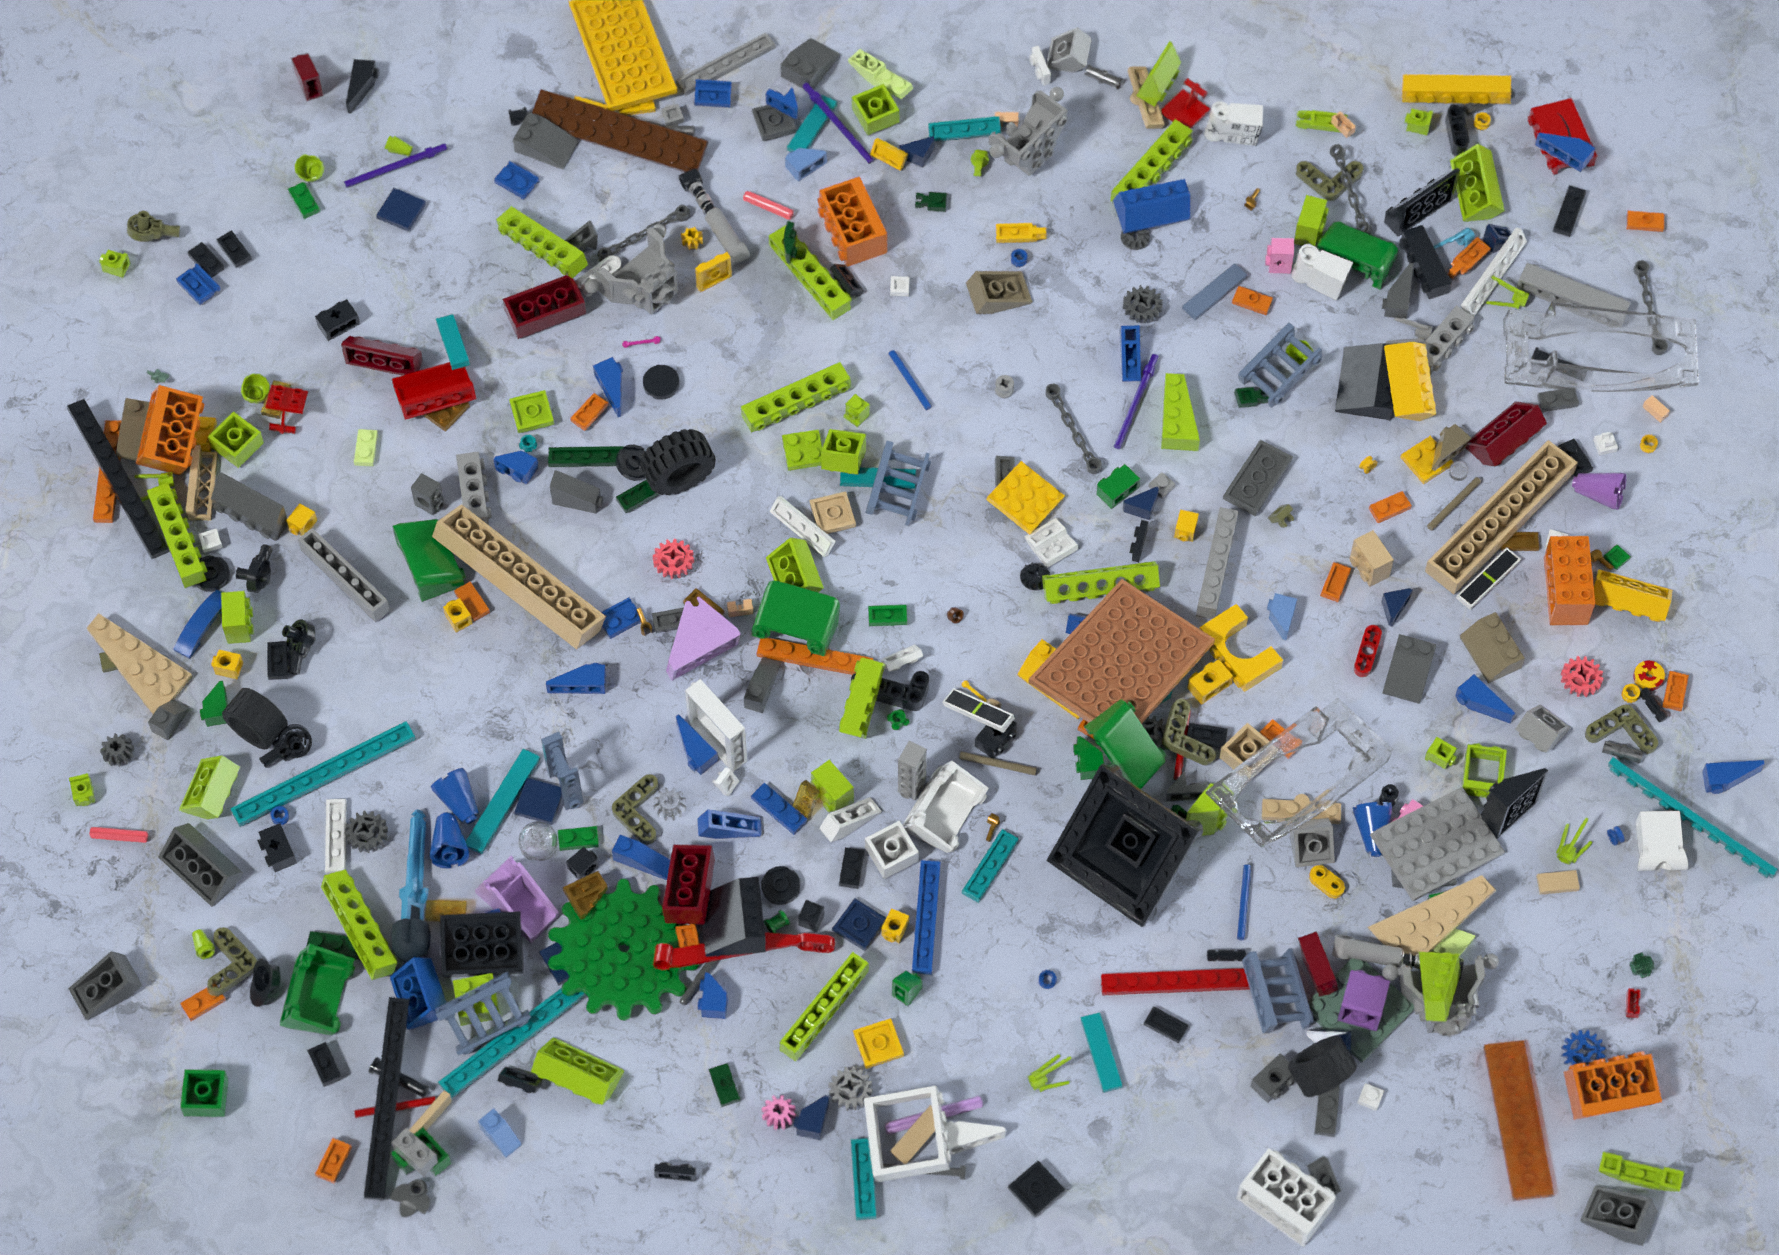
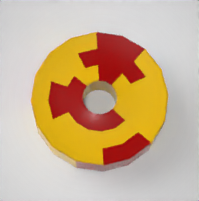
(1652, 668)

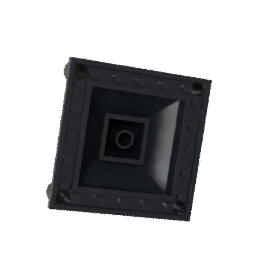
(1123, 845)

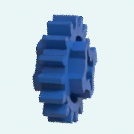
(1582, 1044)

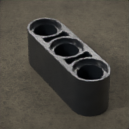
(1457, 129)

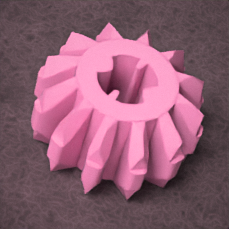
(784, 1107)

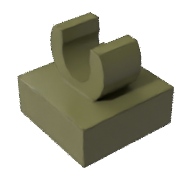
(1280, 514)

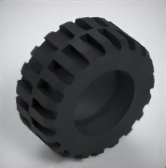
(677, 462)

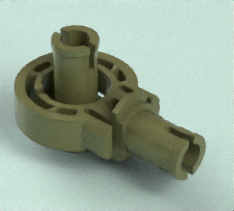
(149, 228)

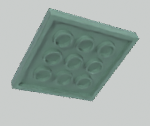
(1363, 1040)

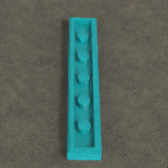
(502, 801)

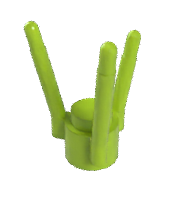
(1519, 297)
(162, 479)
(1568, 853)
(1038, 1077)

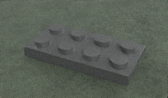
(1257, 477)

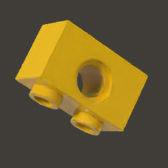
(1204, 690)

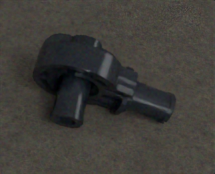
(259, 571)
(299, 643)
(288, 746)

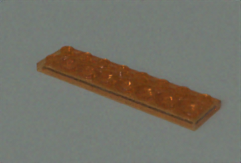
(1518, 1120)

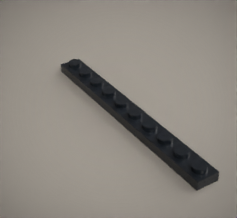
(118, 479)
(386, 1099)

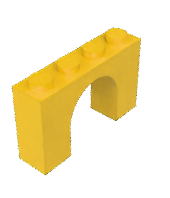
(1245, 671)

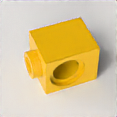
(301, 520)
(1186, 525)
(460, 621)
(231, 670)
(895, 918)

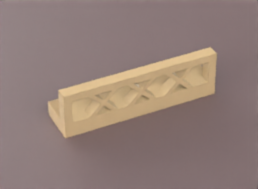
(195, 481)

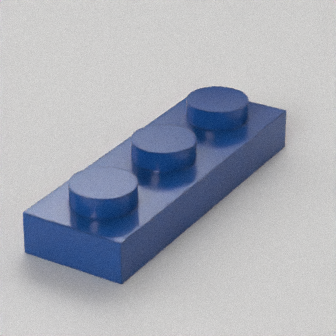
(779, 808)

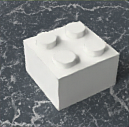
(891, 849)

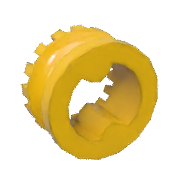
(1485, 117)
(1646, 448)
(1368, 464)
(1636, 691)

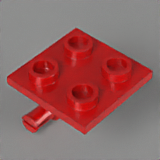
(1186, 106)
(285, 400)

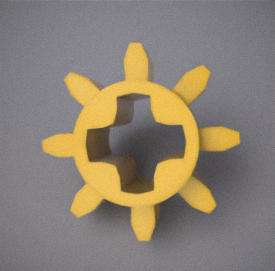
(691, 238)

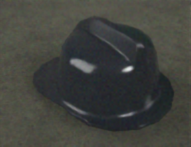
(264, 981)

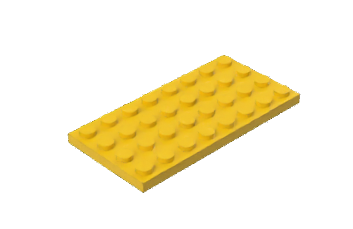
(623, 51)

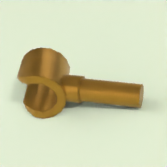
(1250, 202)
(1597, 555)
(644, 623)
(994, 821)

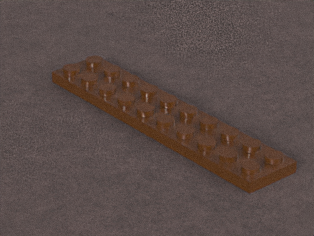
(621, 132)

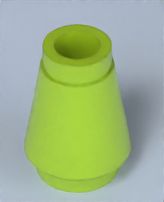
(398, 146)
(203, 946)

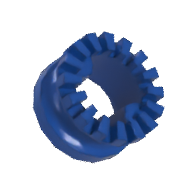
(1022, 253)
(279, 809)
(1615, 835)
(1053, 979)

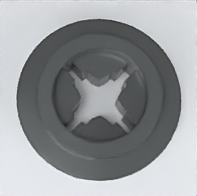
(1141, 241)

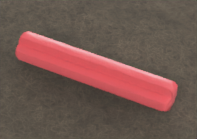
(768, 205)
(118, 834)

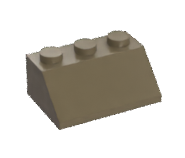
(1492, 648)

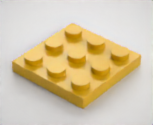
(1025, 497)

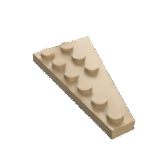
(144, 669)
(1433, 920)

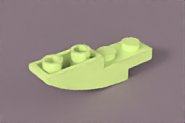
(876, 73)

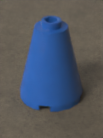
(457, 795)
(1370, 818)
(448, 843)

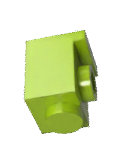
(1418, 121)
(114, 263)
(856, 410)
(1438, 748)
(82, 790)

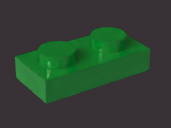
(304, 200)
(887, 615)
(577, 838)

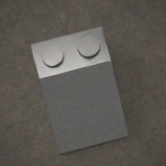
(808, 63)
(544, 141)
(1409, 668)
(105, 985)
(1620, 1214)

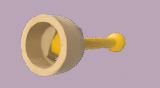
(965, 684)

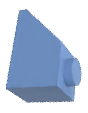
(804, 162)
(1281, 613)
(499, 1132)

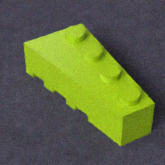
(1178, 419)
(862, 698)
(1439, 981)

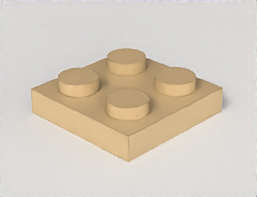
(833, 512)

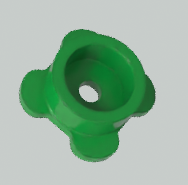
(898, 714)

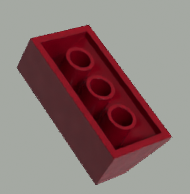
(381, 356)
(1506, 433)

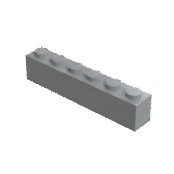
(1560, 289)
(1217, 563)
(344, 575)

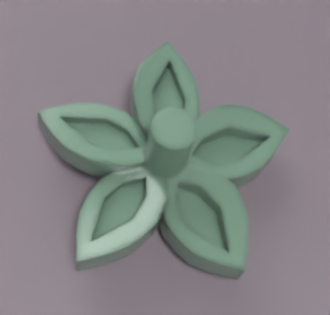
(158, 376)

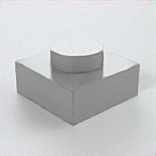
(672, 115)
(1163, 483)

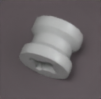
(1001, 390)

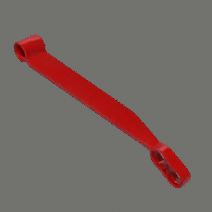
(668, 957)

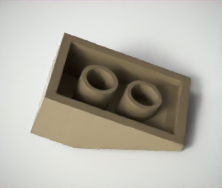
(997, 291)
(131, 428)

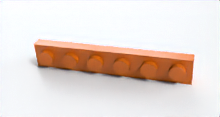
(105, 497)
(800, 655)

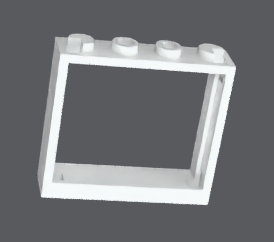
(716, 725)
(930, 1166)

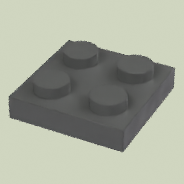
(772, 122)

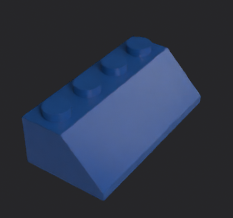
(1153, 206)

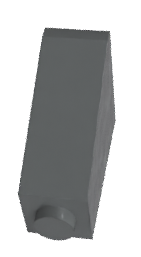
(574, 493)

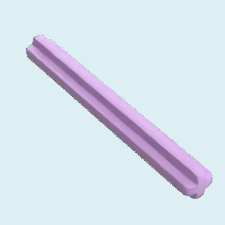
(950, 1110)

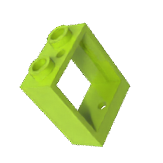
(1475, 750)

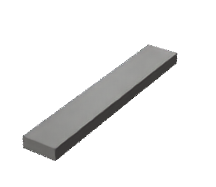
(727, 63)

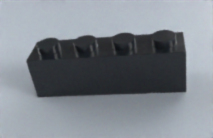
(1425, 262)

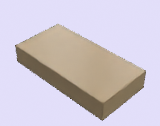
(1557, 882)

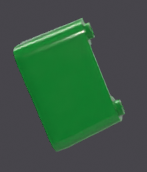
(1365, 251)
(428, 560)
(797, 614)
(1127, 743)
(316, 991)

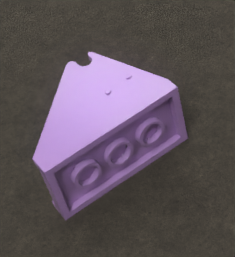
(700, 638)
(514, 891)

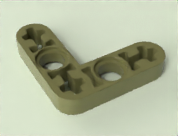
(1327, 184)
(1625, 722)
(1179, 739)
(631, 806)
(236, 966)

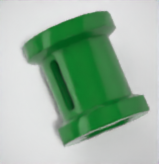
(777, 922)

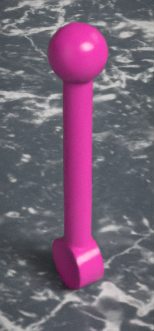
(656, 340)

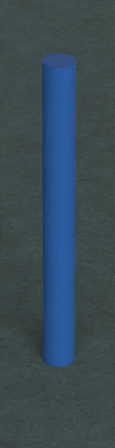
(898, 362)
(1244, 902)

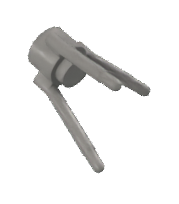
(1422, 332)

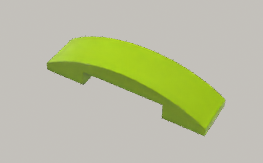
(1639, 1174)

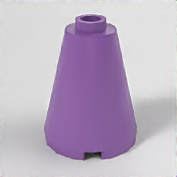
(1601, 487)

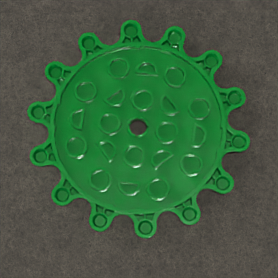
(605, 972)

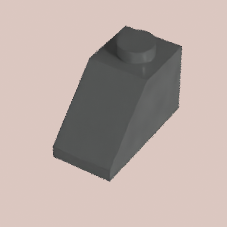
(167, 718)

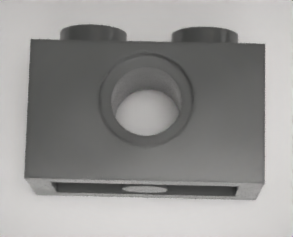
(427, 494)
(1265, 1086)

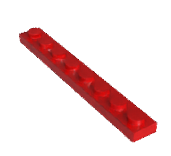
(1174, 981)

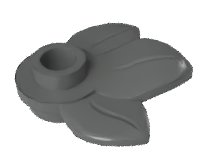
(409, 1200)

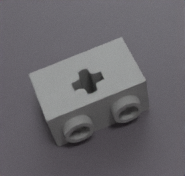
(415, 1152)

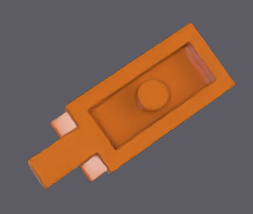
(1468, 257)

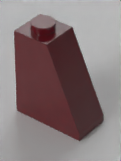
(307, 76)
(1317, 964)

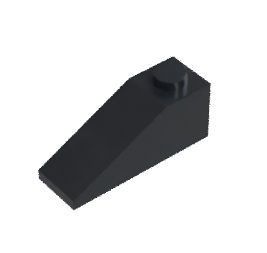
(361, 82)

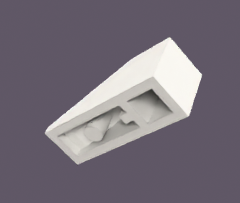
(848, 819)
(970, 1135)

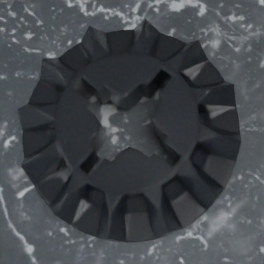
(1026, 577)

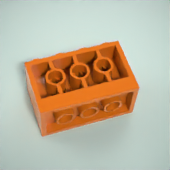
(852, 221)
(172, 426)
(1569, 580)
(1623, 1094)

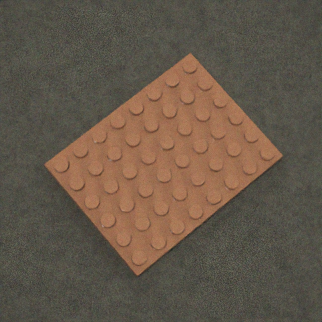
(1124, 652)

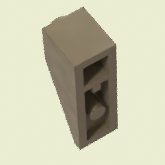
(1451, 443)

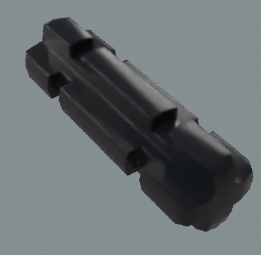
(1653, 704)
(1225, 954)

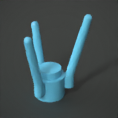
(1462, 238)

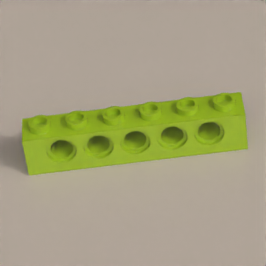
(1176, 133)
(541, 242)
(810, 280)
(784, 396)
(191, 573)
(1052, 582)
(359, 924)
(824, 1006)

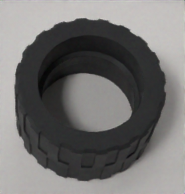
(254, 718)
(1322, 1066)

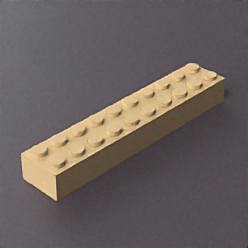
(1500, 517)
(519, 576)

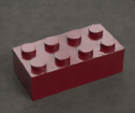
(544, 306)
(688, 884)

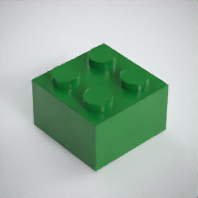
(204, 1093)

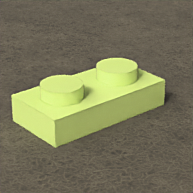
(365, 447)

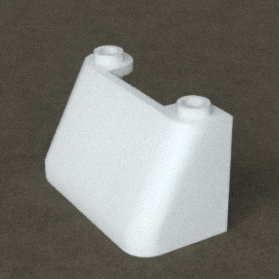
(944, 806)

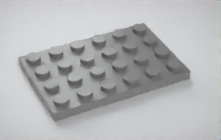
(1437, 843)

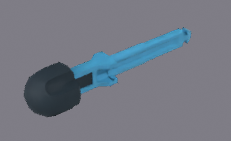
(411, 933)

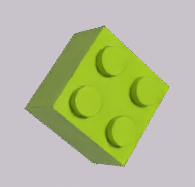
(875, 109)
(1311, 221)
(235, 439)
(843, 451)
(237, 617)
(833, 786)
(465, 985)

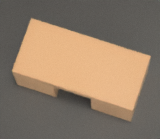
(1008, 117)
(1343, 124)
(1656, 408)
(740, 610)

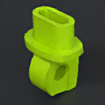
(979, 160)

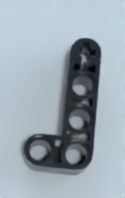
(906, 692)

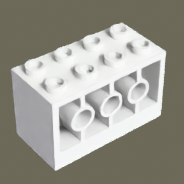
(1286, 1197)

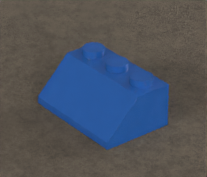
(419, 984)

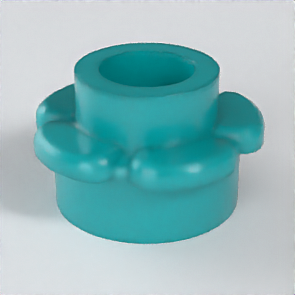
(528, 439)

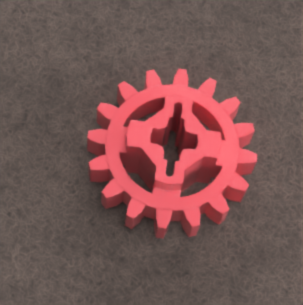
(681, 562)
(1577, 682)

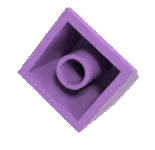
(1363, 1000)

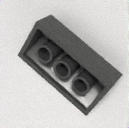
(249, 507)
(199, 864)

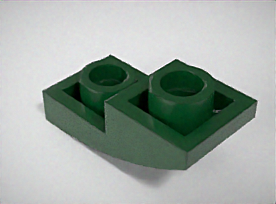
(790, 242)

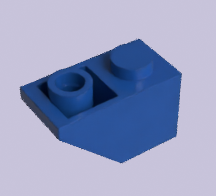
(517, 465)
(714, 998)

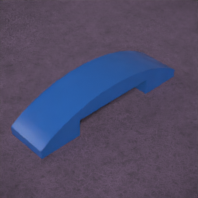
(198, 625)

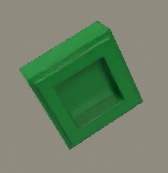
(1617, 557)

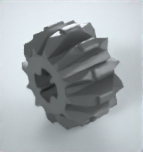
(109, 749)

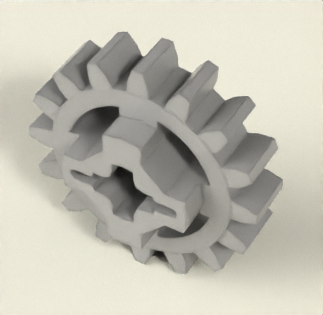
(859, 1086)

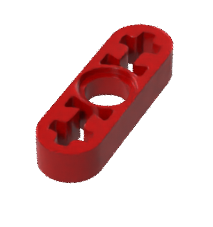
(1368, 658)

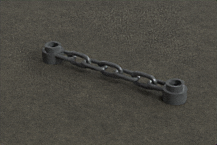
(1338, 156)
(679, 216)
(1643, 265)
(1093, 461)

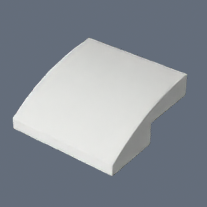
(1051, 542)

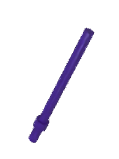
(816, 98)
(427, 153)
(1147, 373)

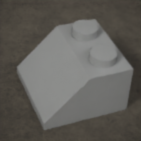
(1069, 51)
(1542, 728)
(1313, 843)

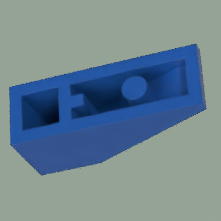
(1567, 149)
(1130, 353)
(610, 380)
(582, 680)
(1481, 699)
(697, 750)
(1726, 775)
(728, 825)
(639, 856)

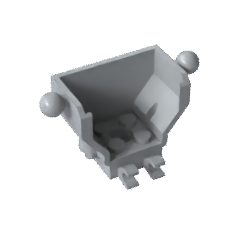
(1037, 137)
(644, 281)
(1464, 1000)

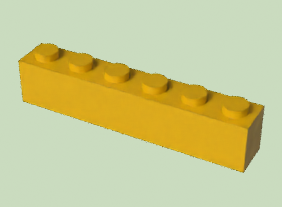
(1456, 89)

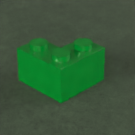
(442, 1157)

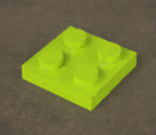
(531, 411)
(802, 449)

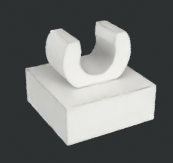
(1605, 443)
(726, 781)

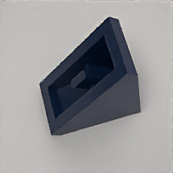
(918, 150)
(1496, 236)
(1142, 504)
(1394, 603)

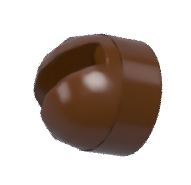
(958, 612)

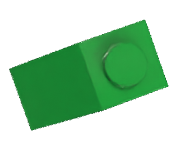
(213, 705)
(906, 987)

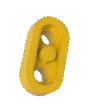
(1326, 881)

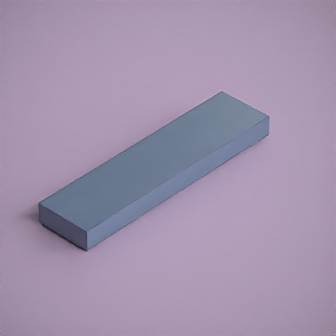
(1214, 291)

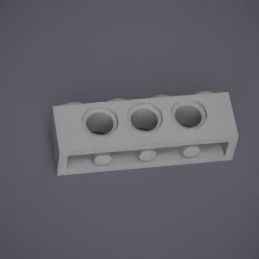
(1456, 319)
(467, 464)
(911, 770)

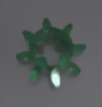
(1641, 965)

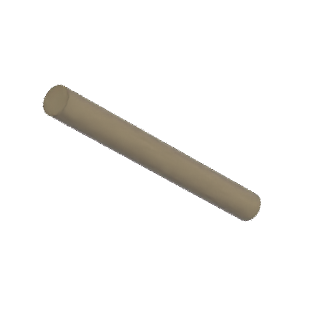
(1454, 503)
(998, 763)

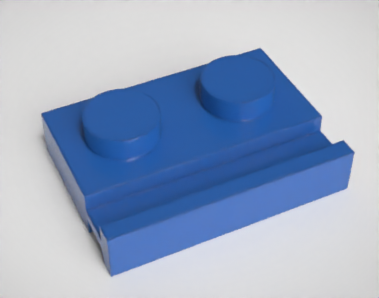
(712, 93)
(516, 180)
(198, 284)
(620, 618)

